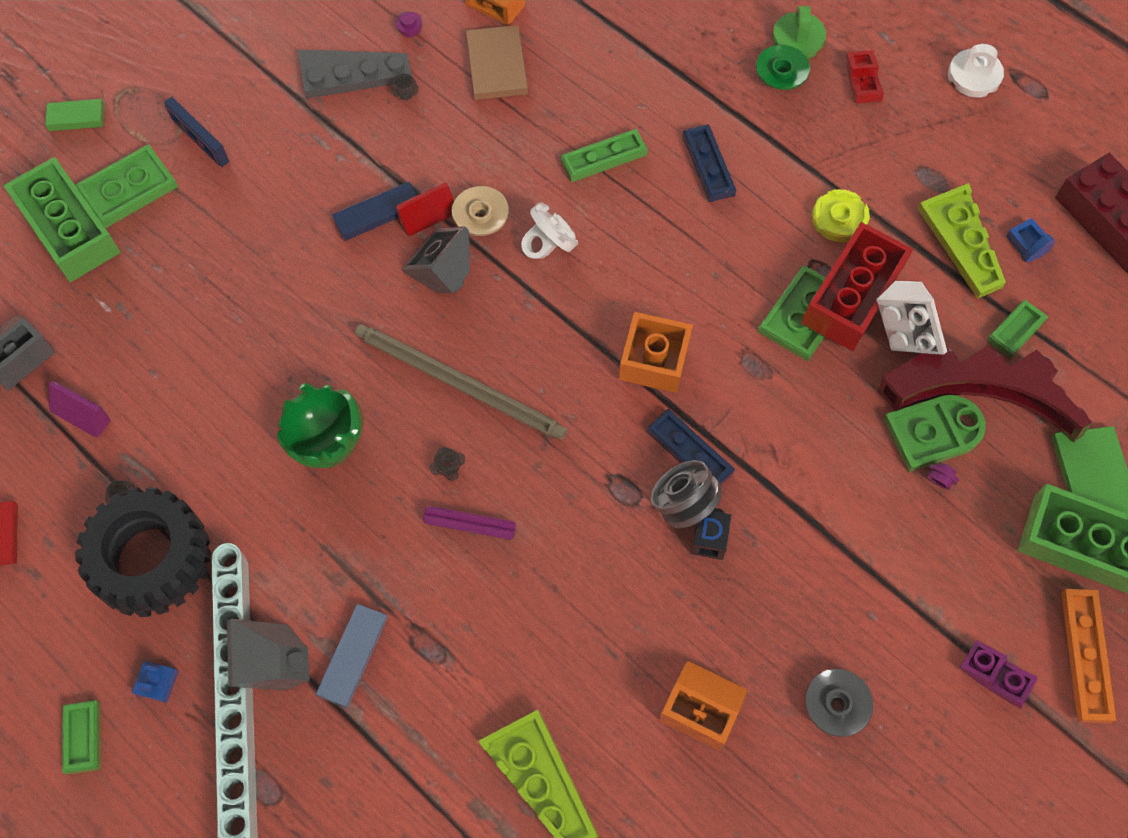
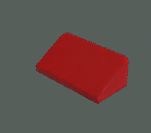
(425, 209)

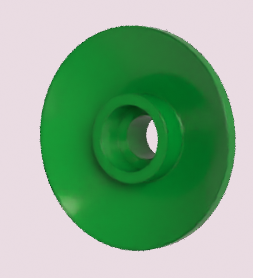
(782, 67)

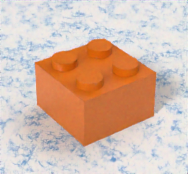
(655, 352)

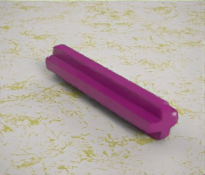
(469, 522)

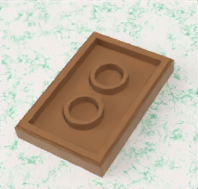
(496, 62)

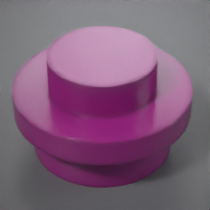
(409, 24)
(942, 475)

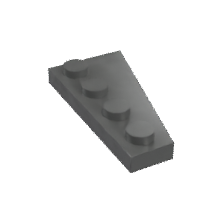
(349, 71)

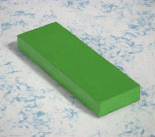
(603, 155)

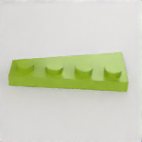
(959, 230)

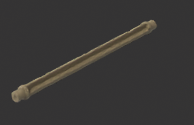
(461, 382)

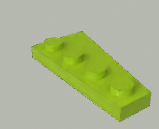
(538, 772)

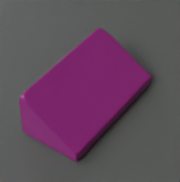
(77, 410)

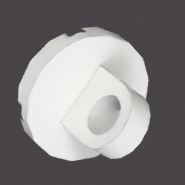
(976, 71)
(551, 230)

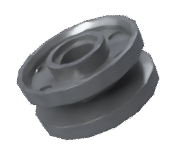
(686, 494)

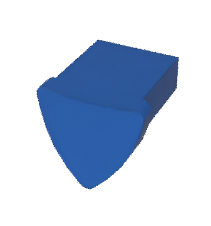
(1030, 240)

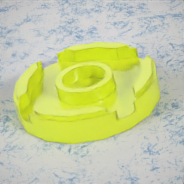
(839, 215)

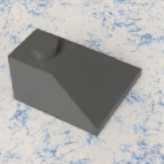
(442, 260)
(265, 656)

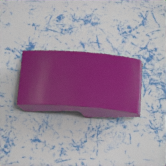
(997, 675)

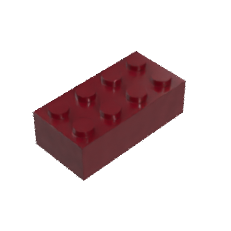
(1100, 204)

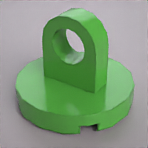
(800, 31)

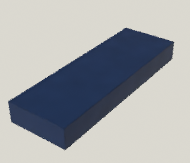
(196, 132)
(709, 163)
(372, 212)
(687, 445)

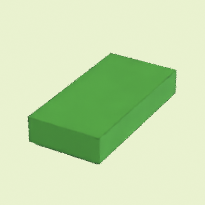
(75, 115)
(1017, 329)
(81, 737)

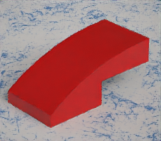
(863, 76)

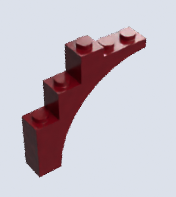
(986, 374)

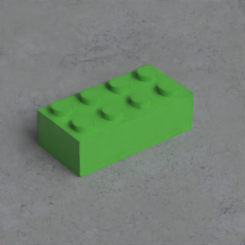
(62, 219)
(1078, 536)

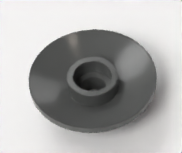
(850, 691)

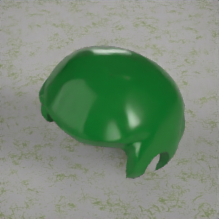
(320, 426)

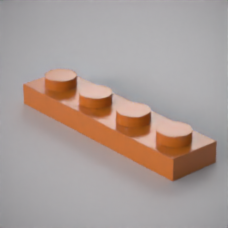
(1088, 656)

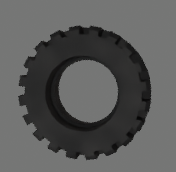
(116, 525)

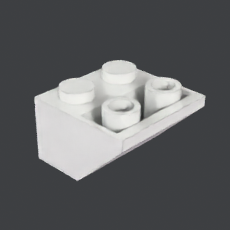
(911, 319)

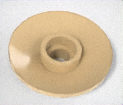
(480, 201)

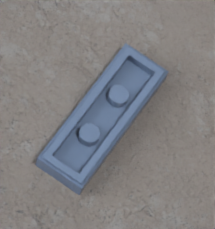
(352, 656)

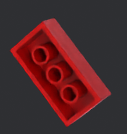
(851, 289)

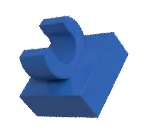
(155, 682)

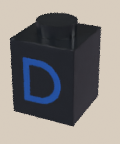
(712, 535)

